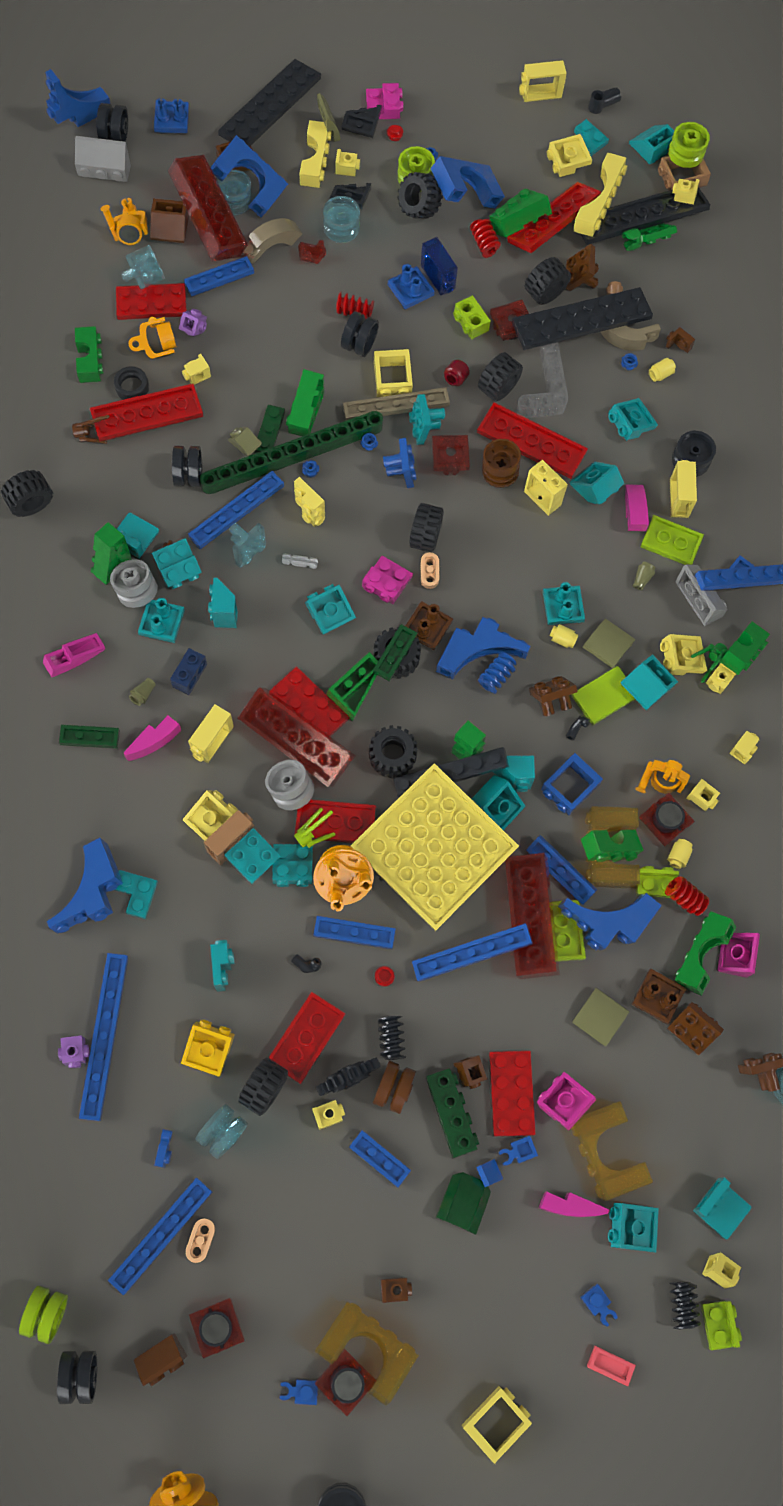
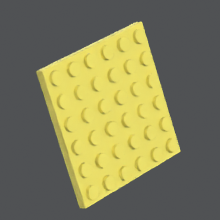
(435, 846)

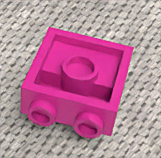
(388, 97)
(386, 580)
(565, 1100)

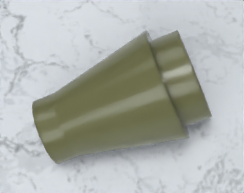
(644, 574)
(141, 693)

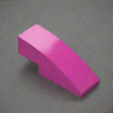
(636, 508)
(73, 654)
(152, 739)
(570, 1206)

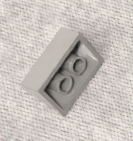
(102, 158)
(705, 603)

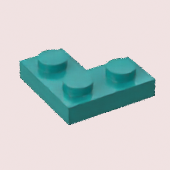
(592, 136)
(141, 892)

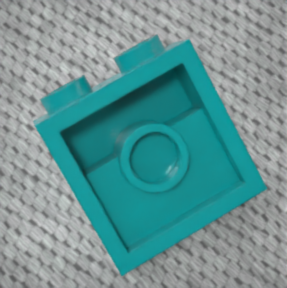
(631, 418)
(176, 563)
(330, 608)
(293, 866)
(222, 958)
(633, 1227)

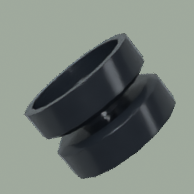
(112, 122)
(359, 333)
(697, 448)
(187, 466)
(77, 1377)
(341, 1495)

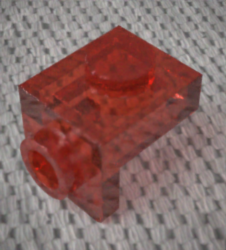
(311, 252)

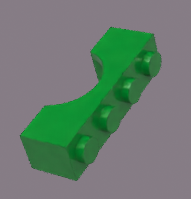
(715, 931)

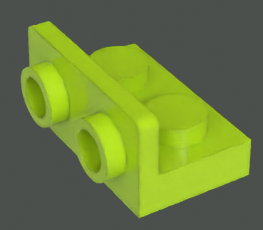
(655, 881)
(721, 1325)

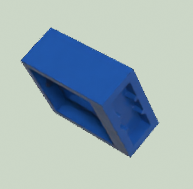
(582, 770)

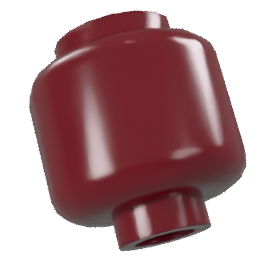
(456, 373)

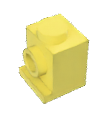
(346, 163)
(685, 191)
(196, 370)
(716, 683)
(745, 747)
(708, 792)
(322, 1120)
(722, 1270)

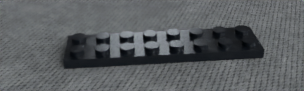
(270, 103)
(644, 214)
(582, 318)

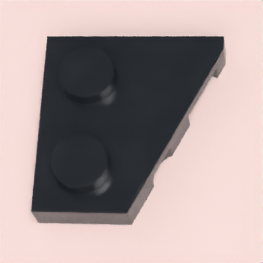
(362, 121)
(358, 194)

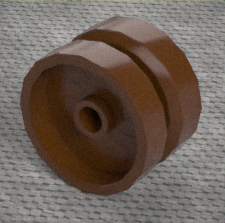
(395, 1087)

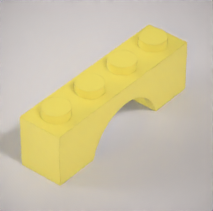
(312, 169)

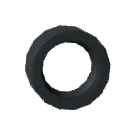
(131, 372)

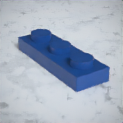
(379, 1158)

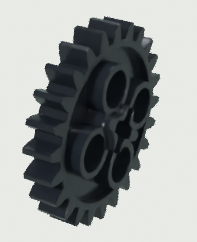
(348, 1076)

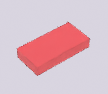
(611, 1365)

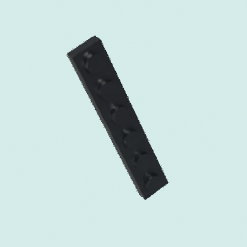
(460, 769)

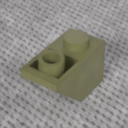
(244, 440)

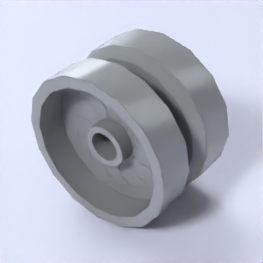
(133, 583)
(289, 785)

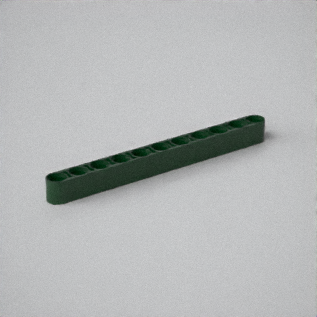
(286, 458)

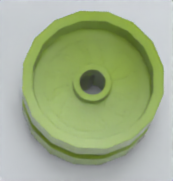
(688, 144)
(414, 160)
(43, 1314)

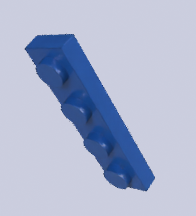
(219, 276)
(563, 871)
(354, 932)

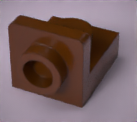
(681, 339)

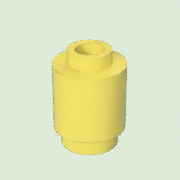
(662, 369)
(563, 636)
(680, 854)

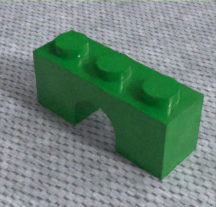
(89, 367)
(745, 648)
(468, 741)
(619, 847)

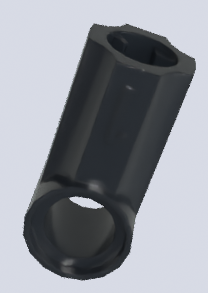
(601, 99)

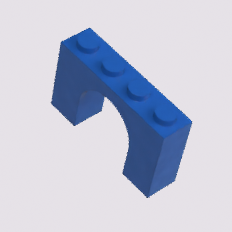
(241, 155)
(450, 176)

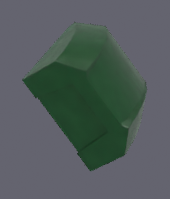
(464, 1202)

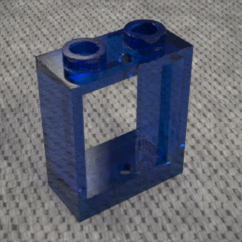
(438, 266)

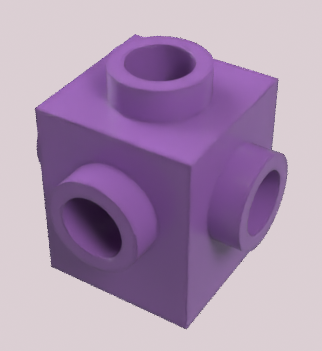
(193, 322)
(72, 1044)

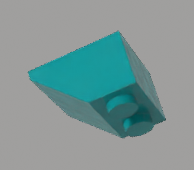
(598, 482)
(519, 773)
(499, 801)

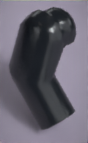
(575, 727)
(307, 966)

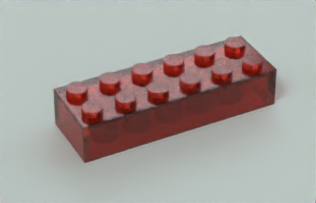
(207, 207)
(296, 736)
(532, 904)

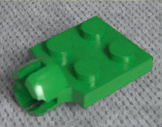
(648, 235)

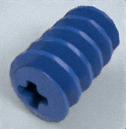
(497, 671)

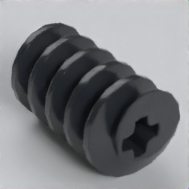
(391, 1038)
(685, 1305)

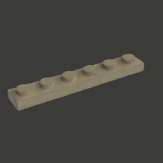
(396, 403)

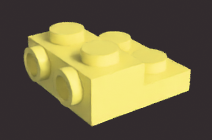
(568, 155)
(311, 503)
(678, 654)
(209, 814)

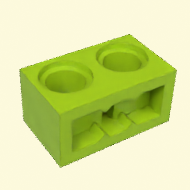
(469, 313)

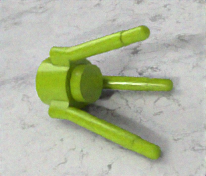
(304, 834)

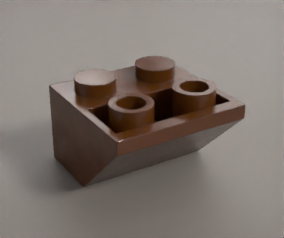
(168, 221)
(160, 1358)

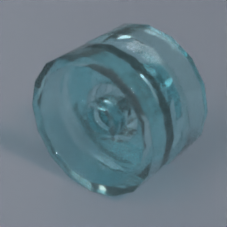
(237, 191)
(341, 219)
(221, 1131)

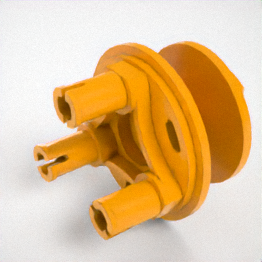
(343, 876)
(183, 1490)

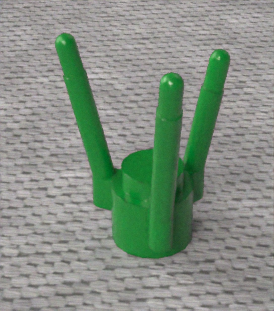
(715, 654)

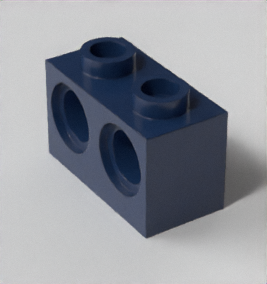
(188, 671)

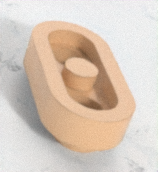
(429, 572)
(200, 1240)

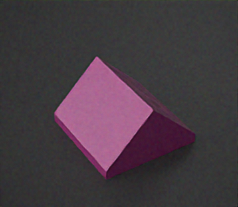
(739, 955)

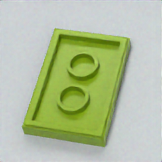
(672, 540)
(603, 696)
(568, 936)

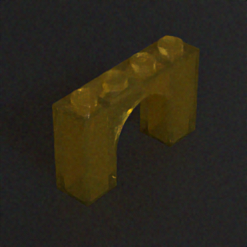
(606, 872)
(609, 1182)
(397, 1357)

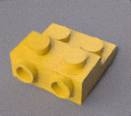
(208, 1047)

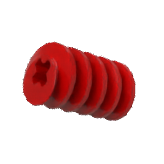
(485, 237)
(348, 305)
(687, 896)

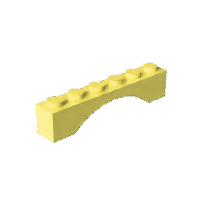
(590, 215)

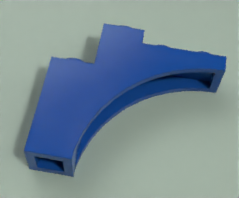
(70, 104)
(486, 641)
(90, 899)
(603, 926)

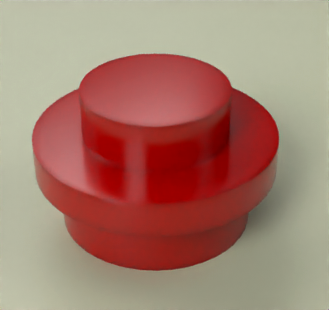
(395, 132)
(384, 976)

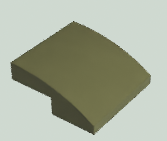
(327, 117)
(609, 643)
(600, 1016)

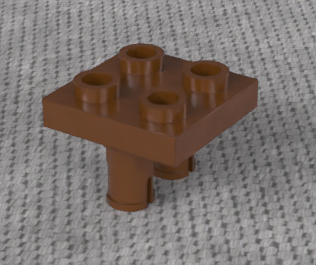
(583, 268)
(429, 624)
(557, 688)
(658, 996)
(695, 1028)
(765, 1069)

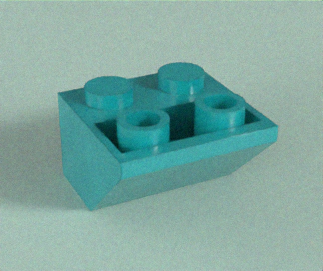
(653, 142)
(222, 606)
(649, 682)

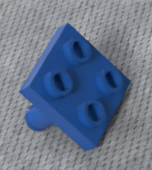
(171, 116)
(410, 286)
(402, 463)

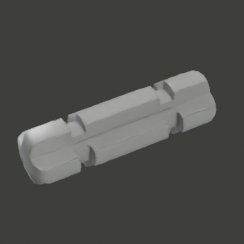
(298, 560)

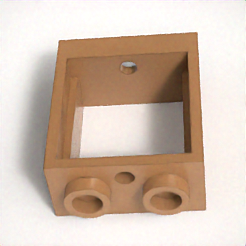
(666, 165)
(228, 835)

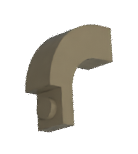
(269, 234)
(630, 338)

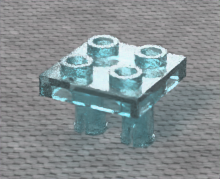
(143, 267)
(247, 543)

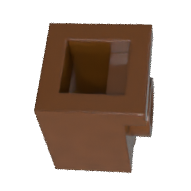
(476, 1070)
(387, 1290)

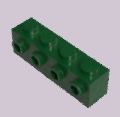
(451, 1113)

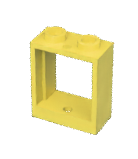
(543, 91)
(392, 358)
(683, 489)
(551, 491)
(211, 734)
(469, 1424)

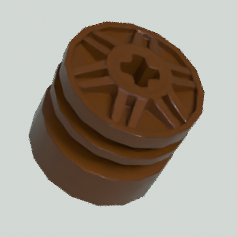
(501, 463)

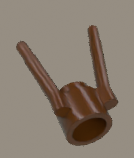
(81, 430)

